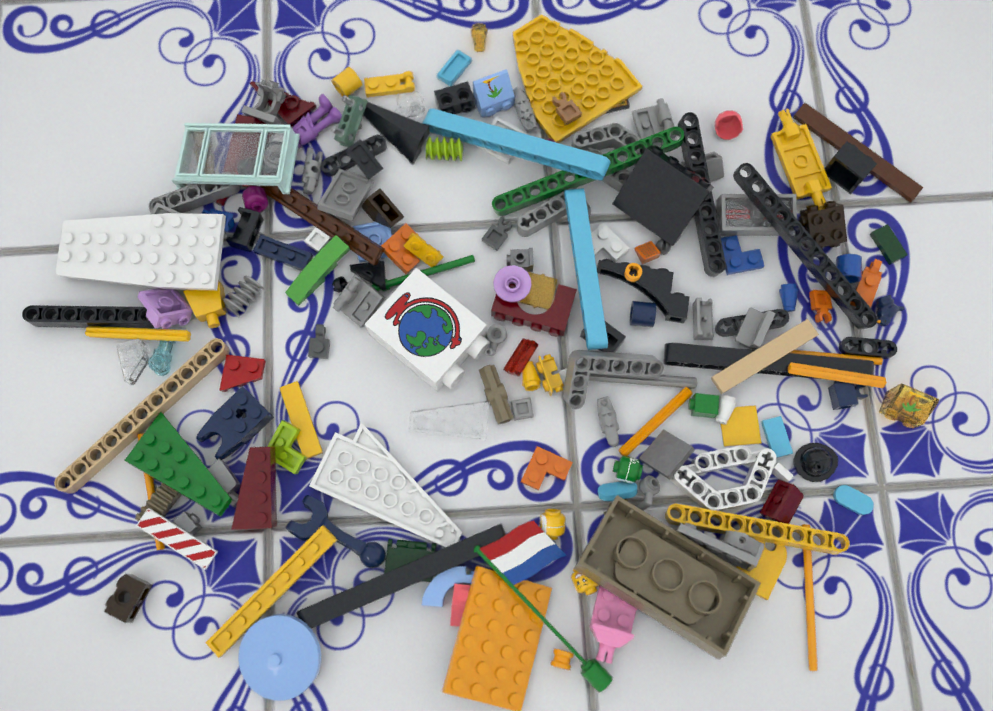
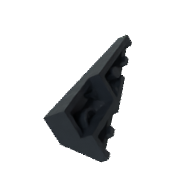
(399, 130)

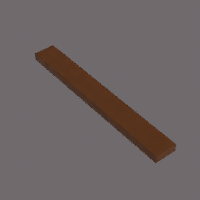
(838, 137)
(327, 223)

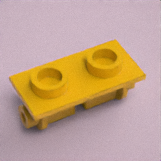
(423, 250)
(550, 381)

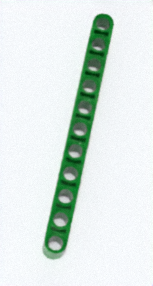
(559, 177)

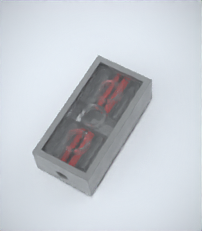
(741, 217)

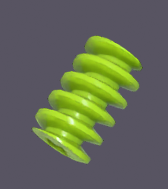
(444, 148)

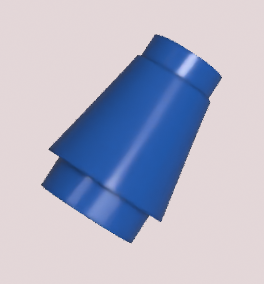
(789, 296)

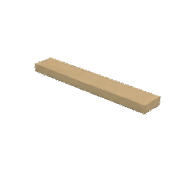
(764, 356)

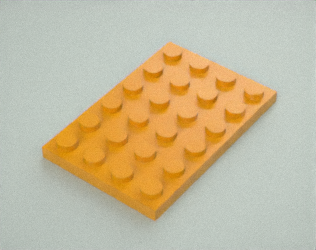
(496, 641)

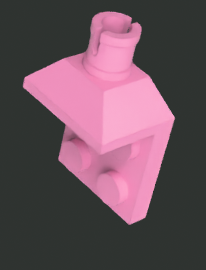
(611, 623)

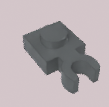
(496, 235)

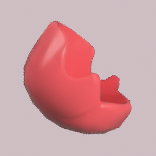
(728, 125)

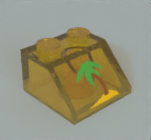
(908, 405)

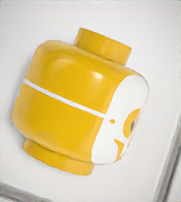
(553, 523)

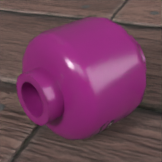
(255, 198)

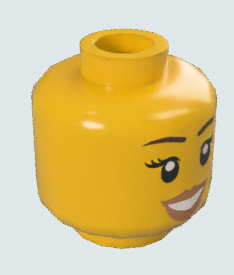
(583, 584)

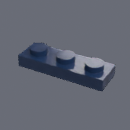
(282, 252)

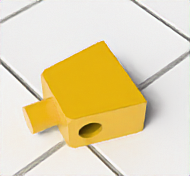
(207, 304)

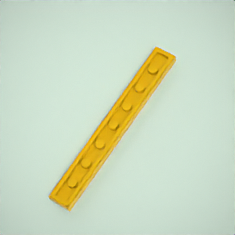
(270, 591)

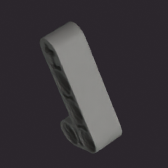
(546, 210)

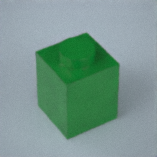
(704, 405)

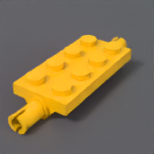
(800, 160)

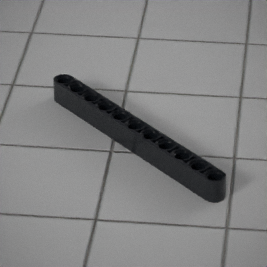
(813, 249)
(722, 357)
(398, 578)

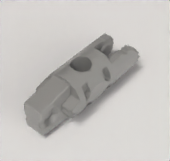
(524, 110)
(311, 171)
(608, 421)

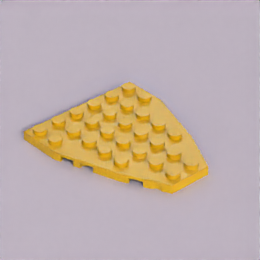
(568, 62)

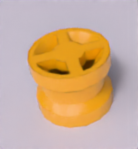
(562, 659)

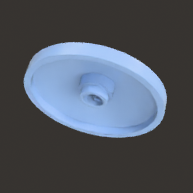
(279, 657)

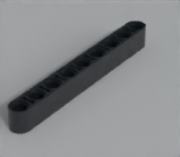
(708, 204)

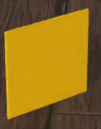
(742, 427)

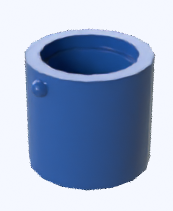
(850, 266)

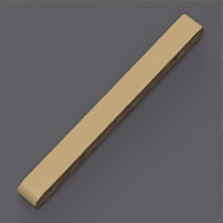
(134, 418)

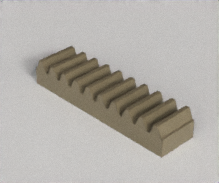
(160, 501)

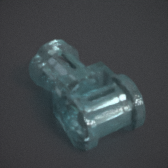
(162, 355)

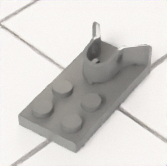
(730, 548)

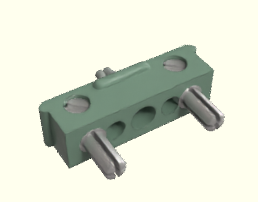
(350, 120)

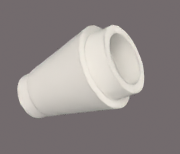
(726, 407)

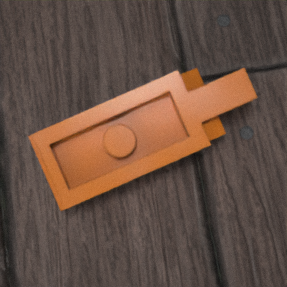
(870, 281)

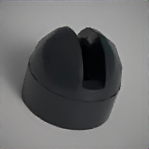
(339, 284)

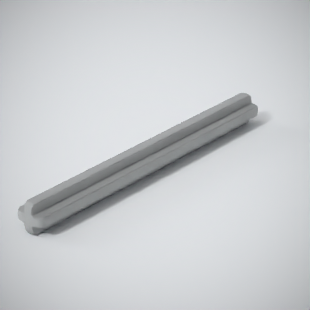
(663, 380)

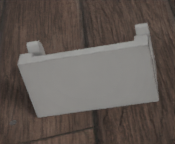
(702, 319)

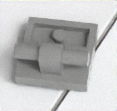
(653, 119)
(358, 300)

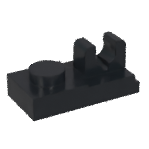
(364, 159)

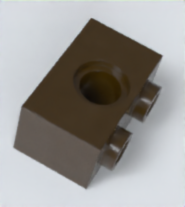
(138, 592)

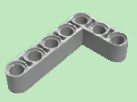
(186, 195)
(606, 366)

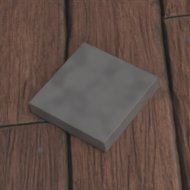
(666, 454)

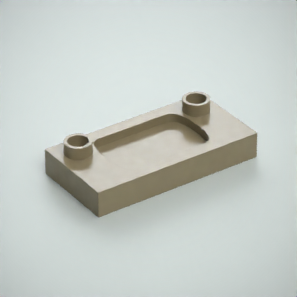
(668, 577)

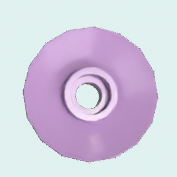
(510, 275)

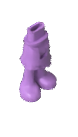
(306, 126)

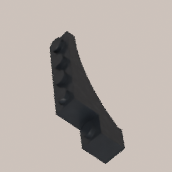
(654, 284)

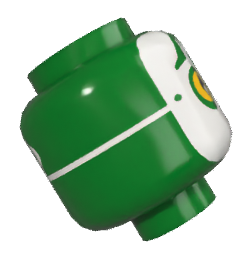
(627, 469)

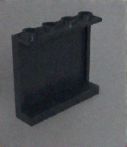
(662, 194)

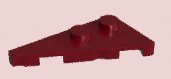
(292, 108)

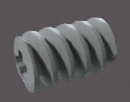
(242, 295)

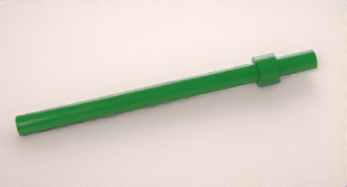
(429, 271)

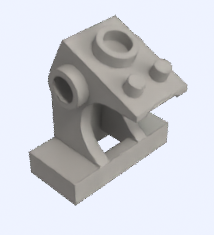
(267, 92)

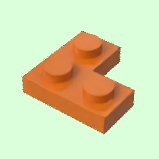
(397, 252)
(542, 463)

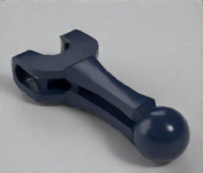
(370, 554)

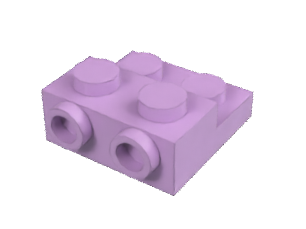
(165, 307)

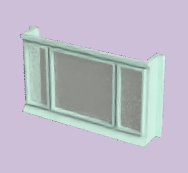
(237, 155)

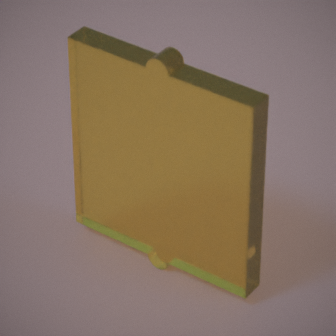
(541, 291)

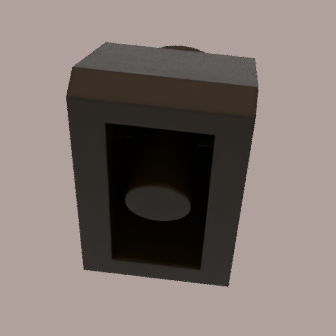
(382, 209)

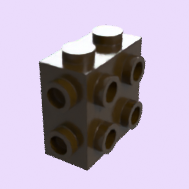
(825, 224)

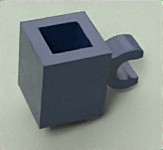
(845, 395)

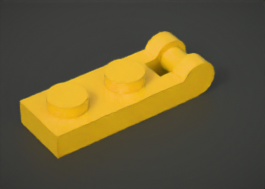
(389, 84)

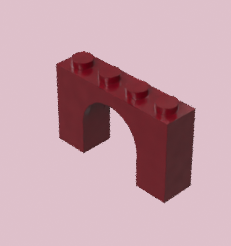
(551, 321)

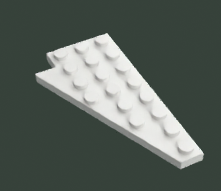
(374, 482)

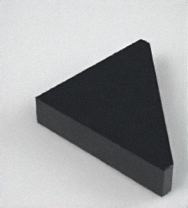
(372, 273)

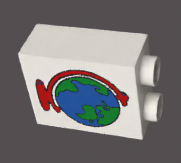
(428, 330)

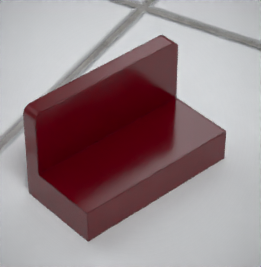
(782, 502)

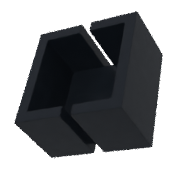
(849, 167)

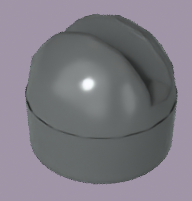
(659, 246)

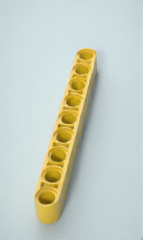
(765, 526)

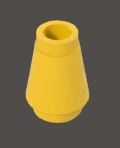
(530, 377)

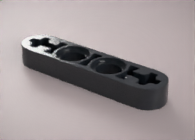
(344, 166)
(730, 331)

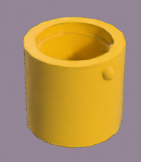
(347, 82)

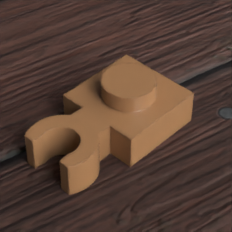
(566, 110)

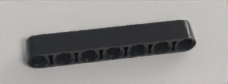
(83, 314)

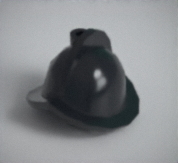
(815, 462)

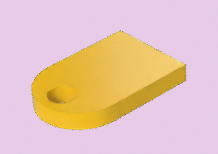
(768, 569)

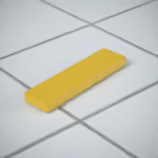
(301, 418)

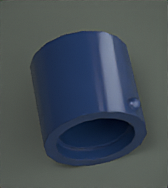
(642, 314)

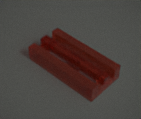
(520, 357)

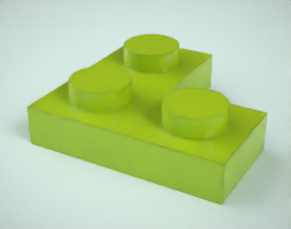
(284, 453)

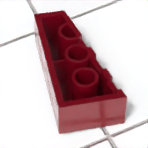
(257, 495)

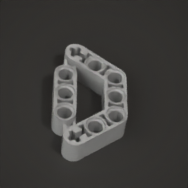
(585, 141)

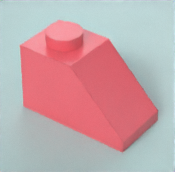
(458, 603)

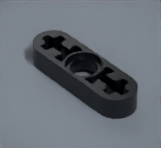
(875, 343)

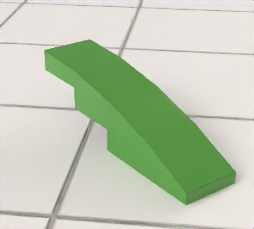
(316, 270)

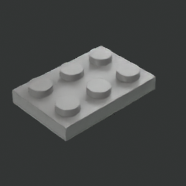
(345, 195)

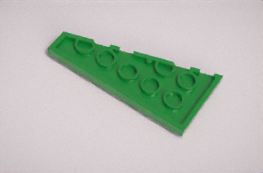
(172, 462)

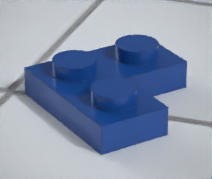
(740, 261)

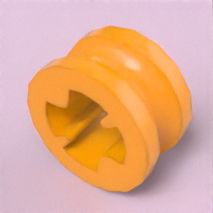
(633, 266)

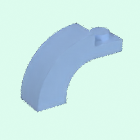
(443, 583)

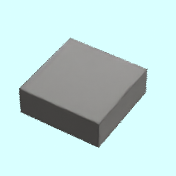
(522, 409)

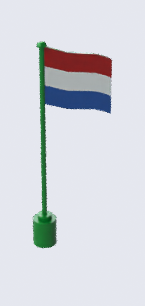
(521, 556)

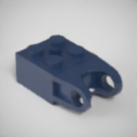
(231, 426)

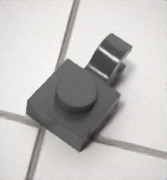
(319, 346)

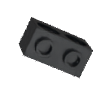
(453, 96)

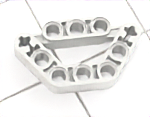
(731, 460)

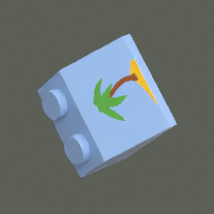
(493, 93)

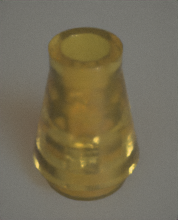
(479, 36)

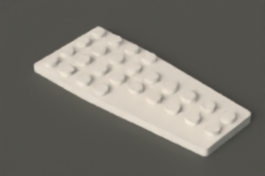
(144, 250)

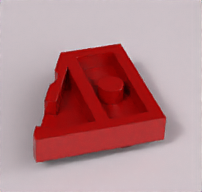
(240, 371)

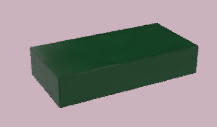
(888, 244)

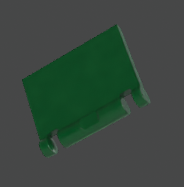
(406, 552)

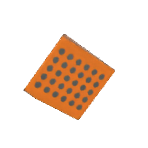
(647, 252)

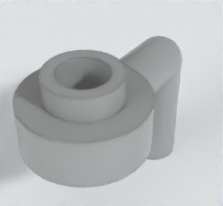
(494, 340)
(650, 487)

